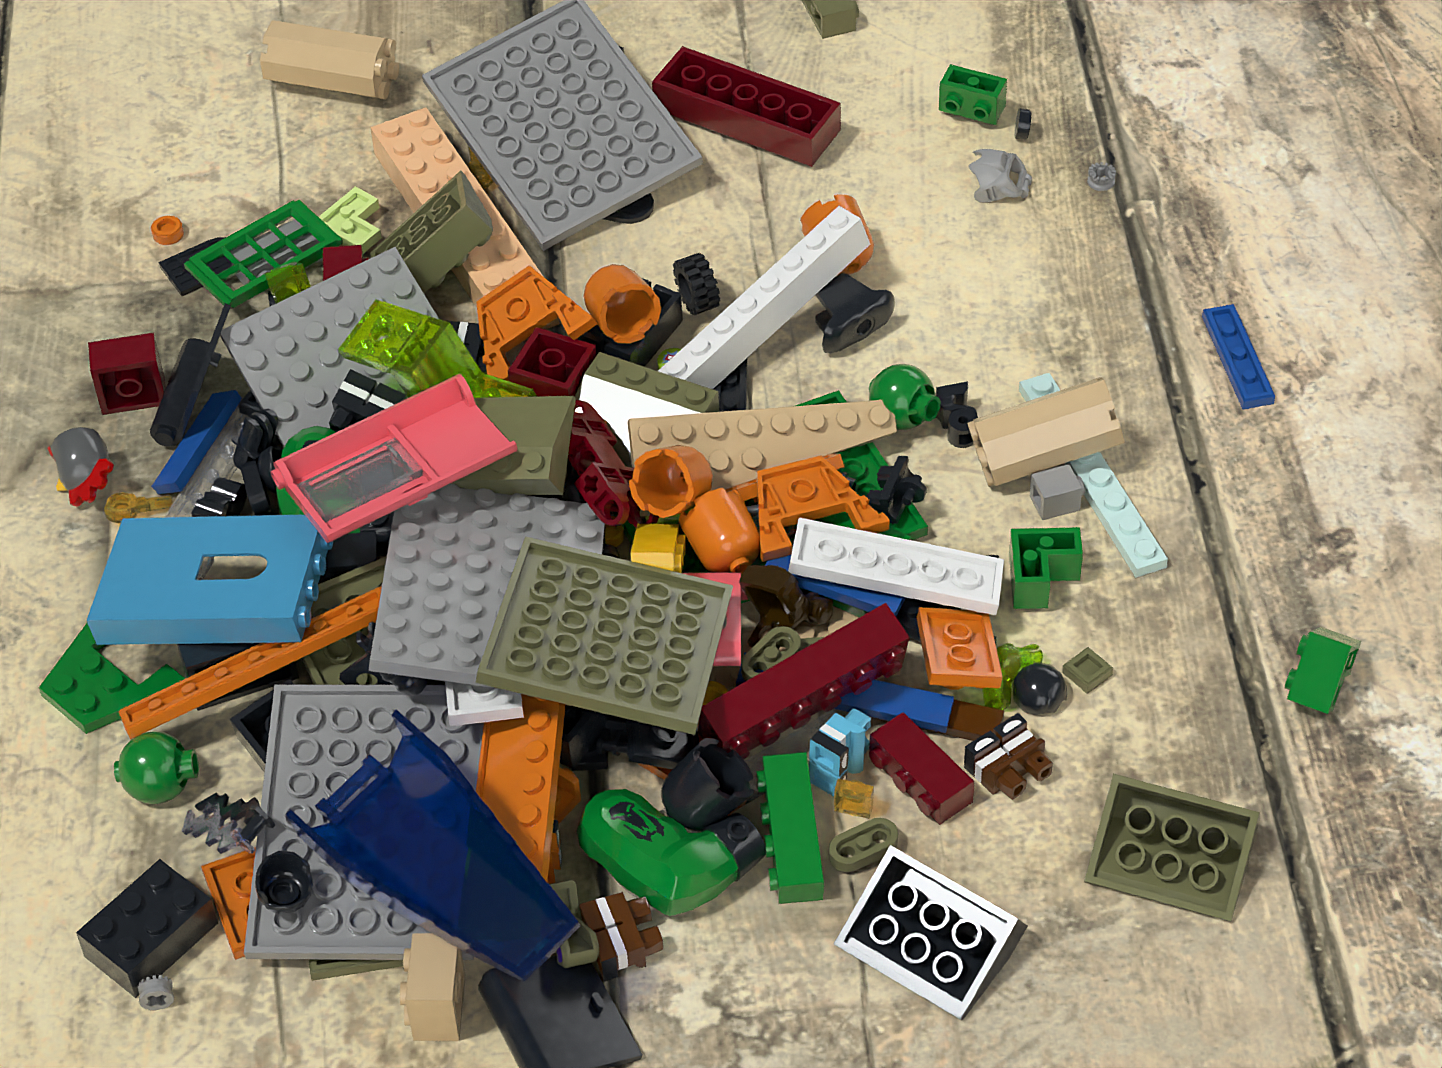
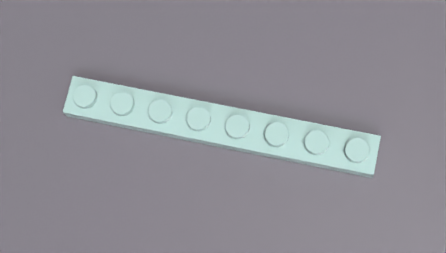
(1108, 498)

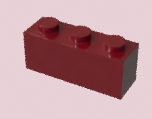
(921, 768)

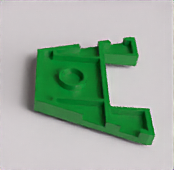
(93, 689)

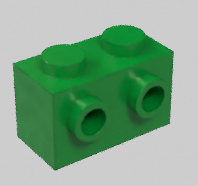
(972, 94)

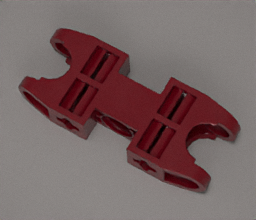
(601, 472)

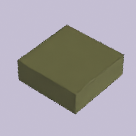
(1087, 670)

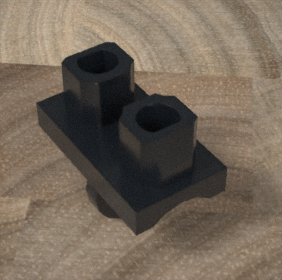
(899, 489)

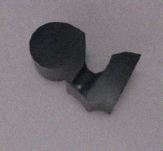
(955, 413)
(223, 499)

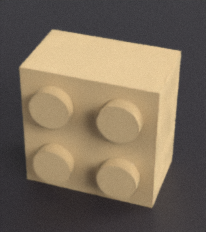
(433, 988)

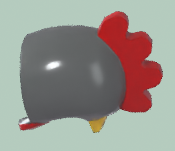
(81, 463)

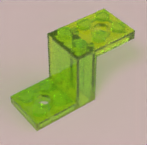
(419, 352)

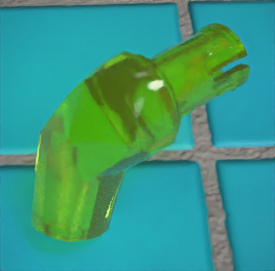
(1010, 660)

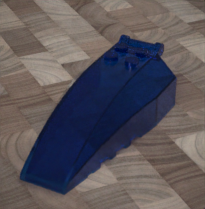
(439, 857)

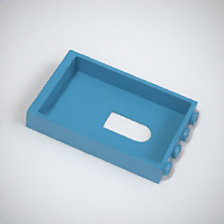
(154, 591)

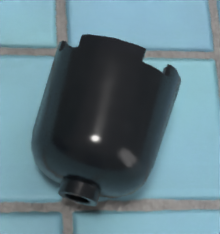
(706, 785)

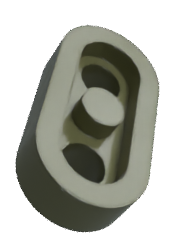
(765, 652)
(861, 845)

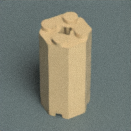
(329, 59)
(1046, 432)

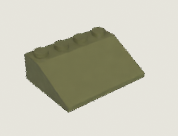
(441, 233)
(630, 390)
(542, 438)
(1172, 847)

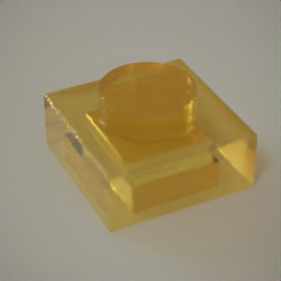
(853, 798)

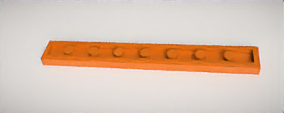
(248, 666)

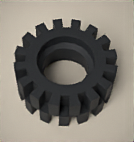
(696, 283)

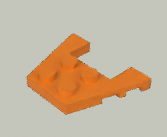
(515, 310)
(810, 492)

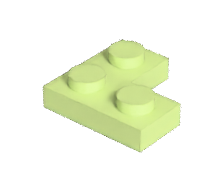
(349, 216)

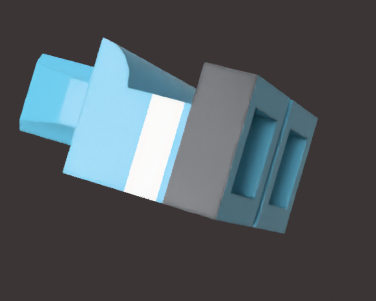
(838, 749)

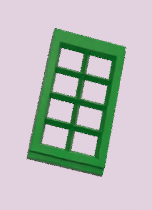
(215, 282)

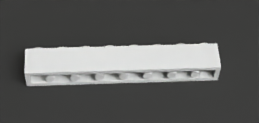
(770, 301)

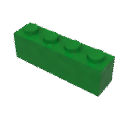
(792, 828)

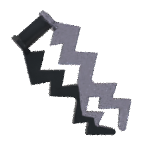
(227, 835)

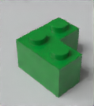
(1042, 557)
(1323, 666)

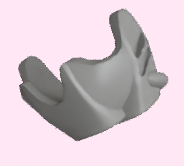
(993, 175)

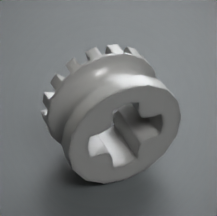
(1101, 183)
(155, 993)

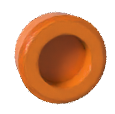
(167, 230)

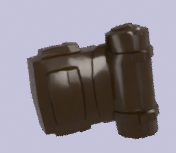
(780, 600)

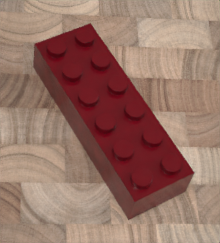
(748, 106)
(806, 683)

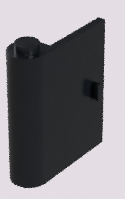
(185, 386)
(558, 1018)

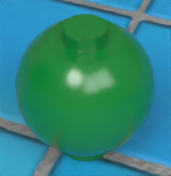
(906, 394)
(155, 767)

